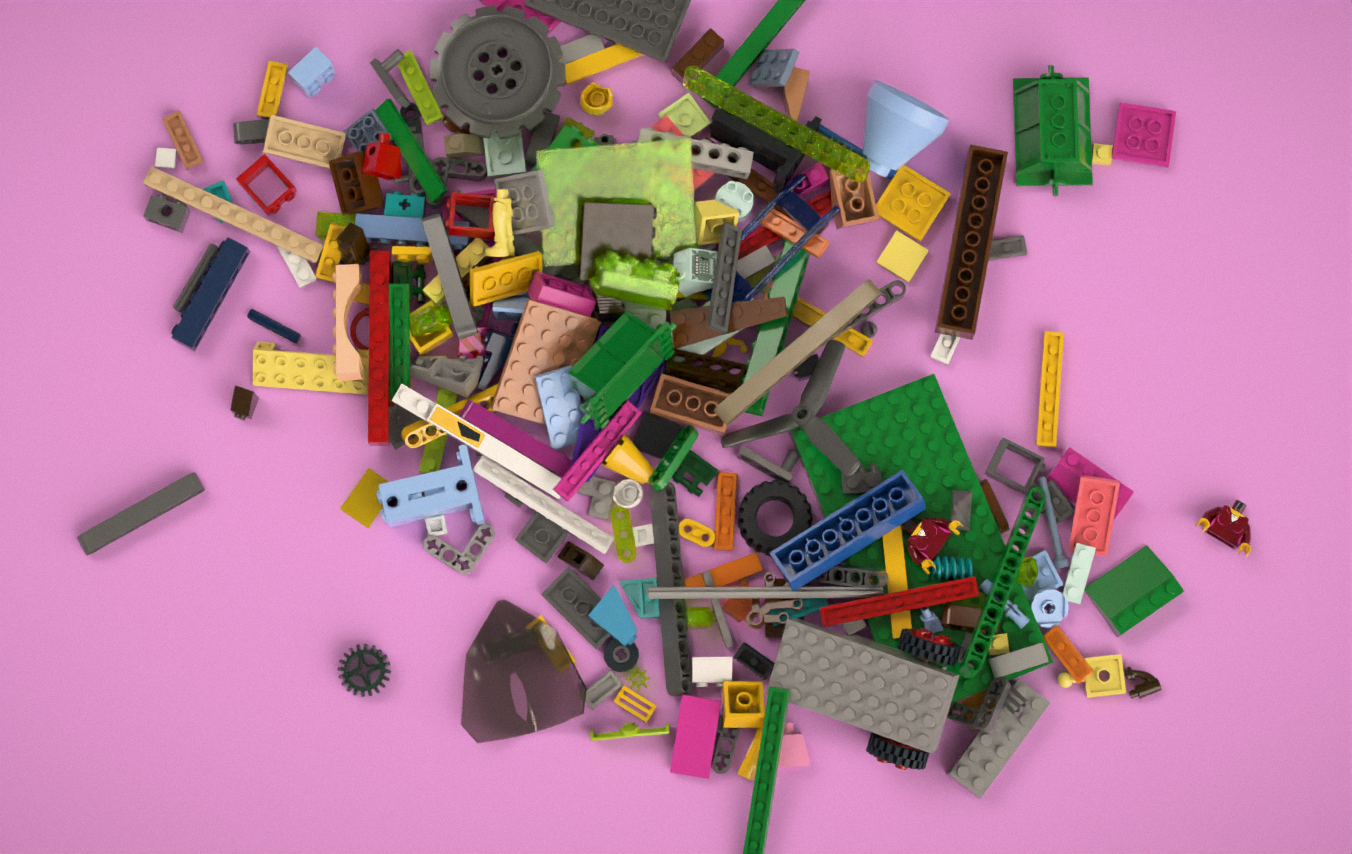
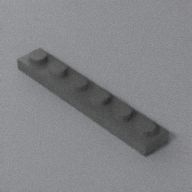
(724, 278)

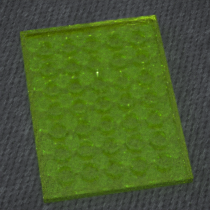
(619, 174)

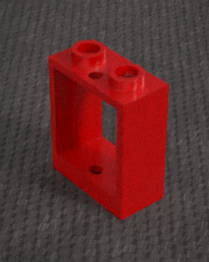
(253, 172)
(470, 200)

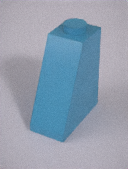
(614, 617)

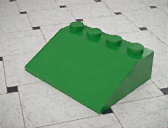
(1133, 590)

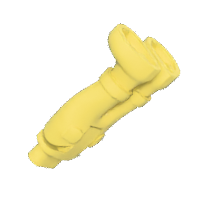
(502, 226)

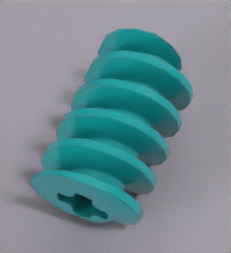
(951, 568)

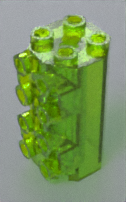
(635, 280)

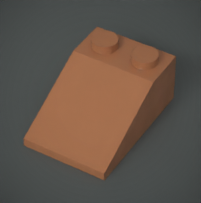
(794, 92)
(853, 199)

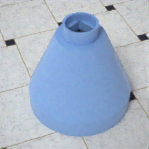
(897, 127)

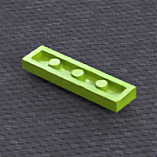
(419, 89)

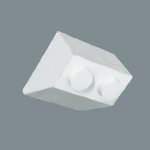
(711, 670)

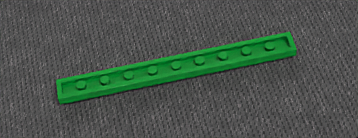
(766, 770)

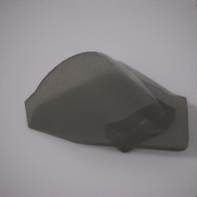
(518, 678)

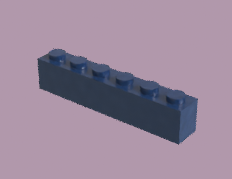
(210, 293)

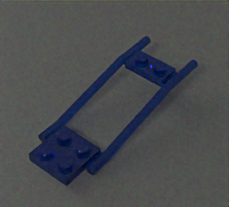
(802, 214)

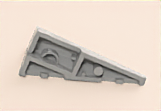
(450, 374)

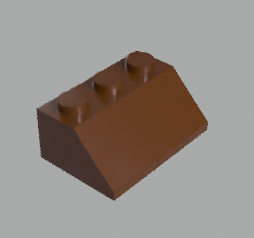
(354, 189)

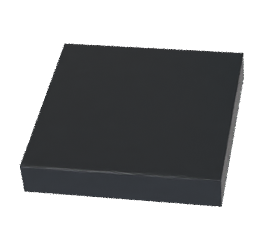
(655, 435)

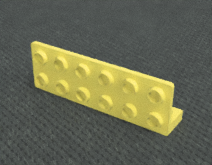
(303, 370)

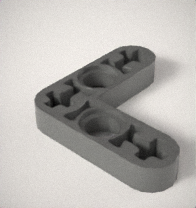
(448, 172)
(980, 715)
(721, 730)

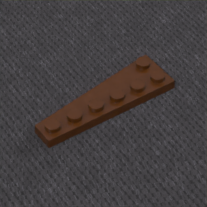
(693, 322)

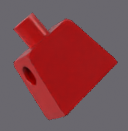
(382, 159)

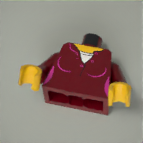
(1228, 526)
(928, 539)

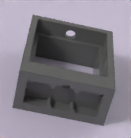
(1038, 468)

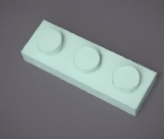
(1078, 572)

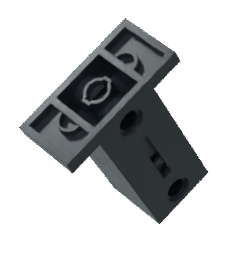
(767, 149)

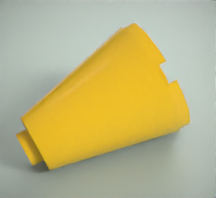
(628, 461)

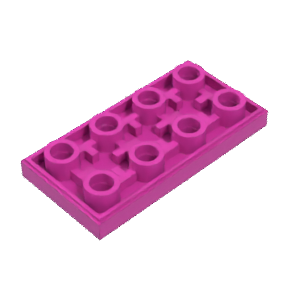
(695, 736)

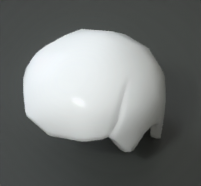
(628, 493)

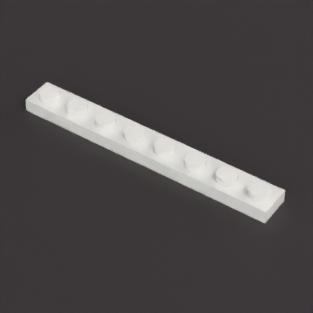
(543, 504)

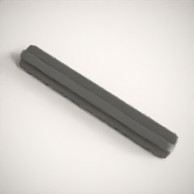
(195, 278)

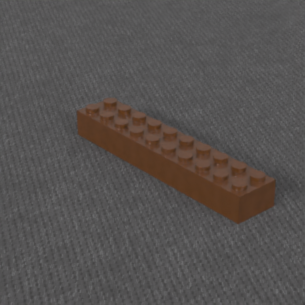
(971, 242)

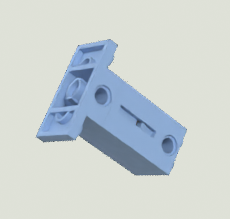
(432, 494)

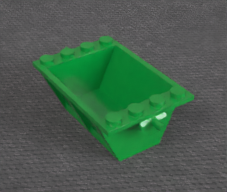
(1052, 131)
(619, 366)

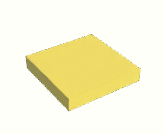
(902, 256)

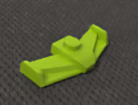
(629, 730)

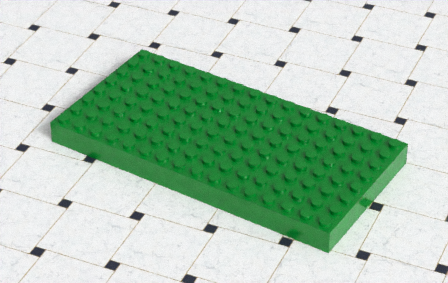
(917, 434)

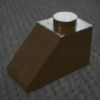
(243, 403)
(581, 560)

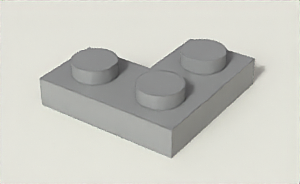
(602, 493)

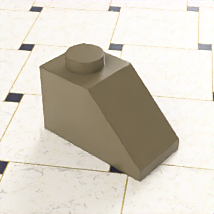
(463, 146)

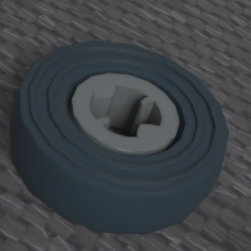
(613, 661)

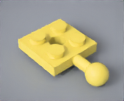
(1093, 685)

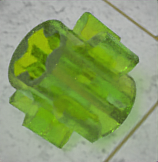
(642, 675)

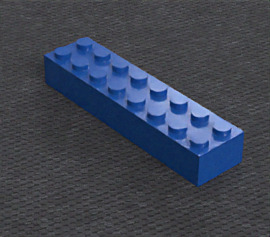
(848, 530)

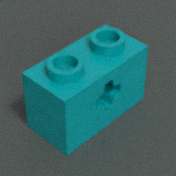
(397, 200)

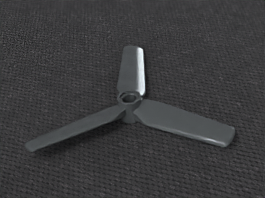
(804, 416)

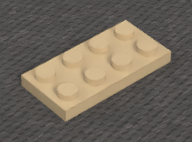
(302, 142)

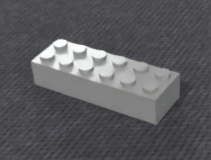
(992, 749)

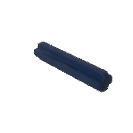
(273, 326)

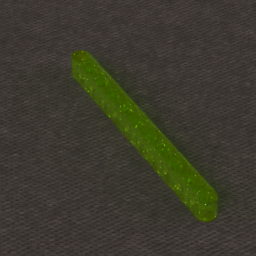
(779, 131)

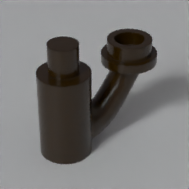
(1144, 689)

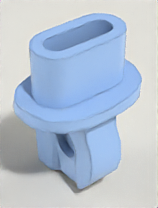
(930, 620)

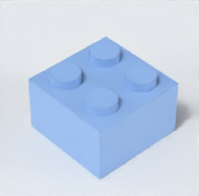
(312, 73)

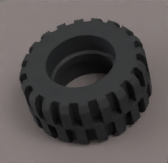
(756, 498)

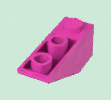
(816, 178)

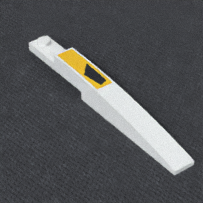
(476, 439)

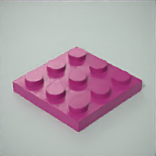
(1143, 135)

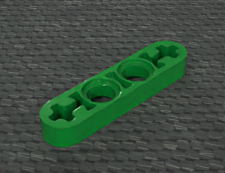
(674, 457)

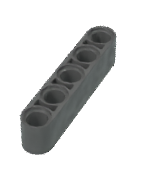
(850, 577)

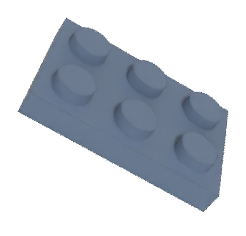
(774, 68)

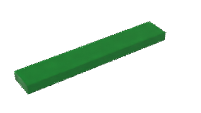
(411, 150)
(399, 336)

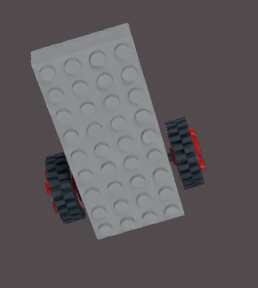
(872, 686)

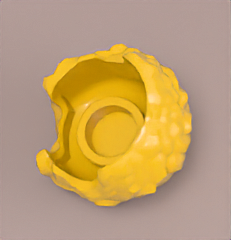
(596, 99)

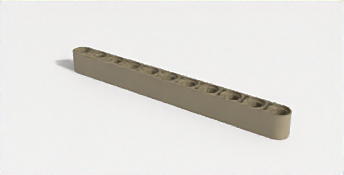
(797, 352)

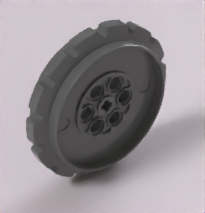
(507, 108)

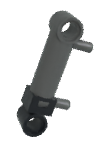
(415, 126)

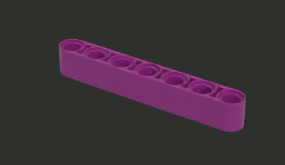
(515, 438)

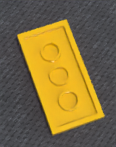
(503, 278)

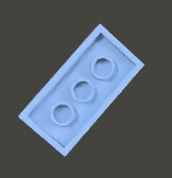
(559, 406)

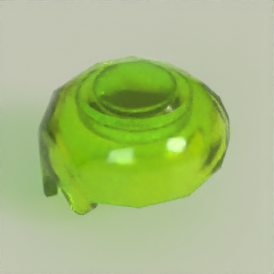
(1027, 572)

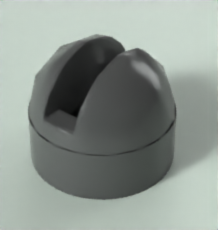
(865, 331)

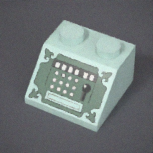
(695, 270)

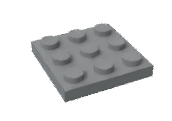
(529, 201)

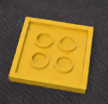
(911, 202)

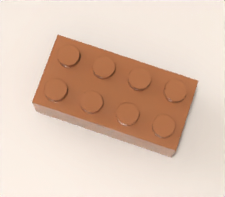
(688, 404)

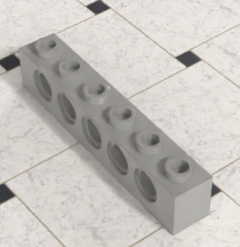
(703, 161)

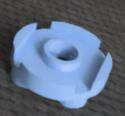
(1040, 599)

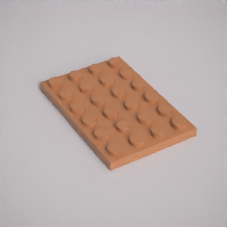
(543, 342)

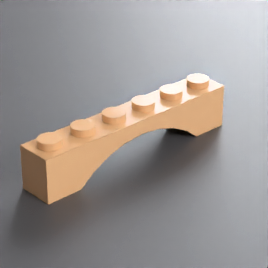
(348, 285)

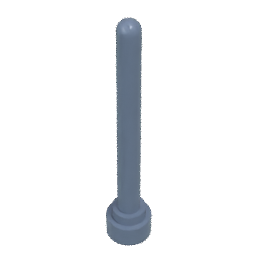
(1060, 559)

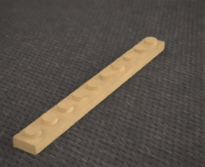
(233, 215)

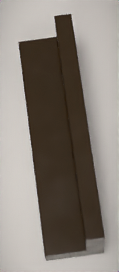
(704, 374)

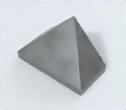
(961, 508)

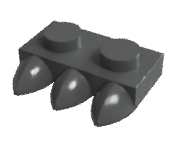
(861, 481)
(1061, 504)

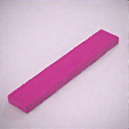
(597, 451)

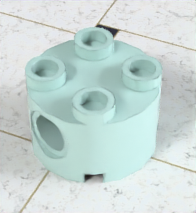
(738, 197)

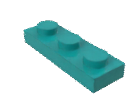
(810, 606)

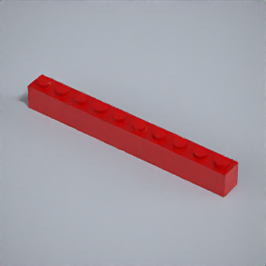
(379, 350)

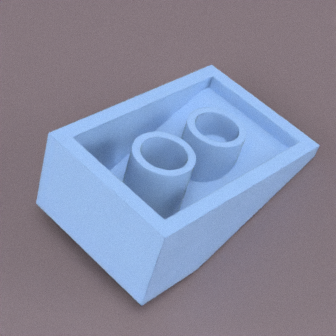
(510, 307)

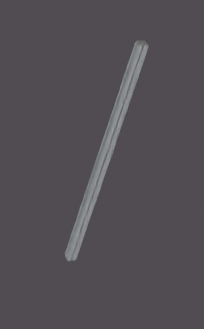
(762, 592)

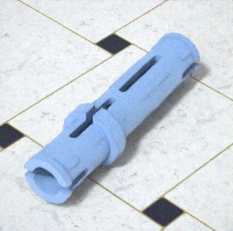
(1010, 609)

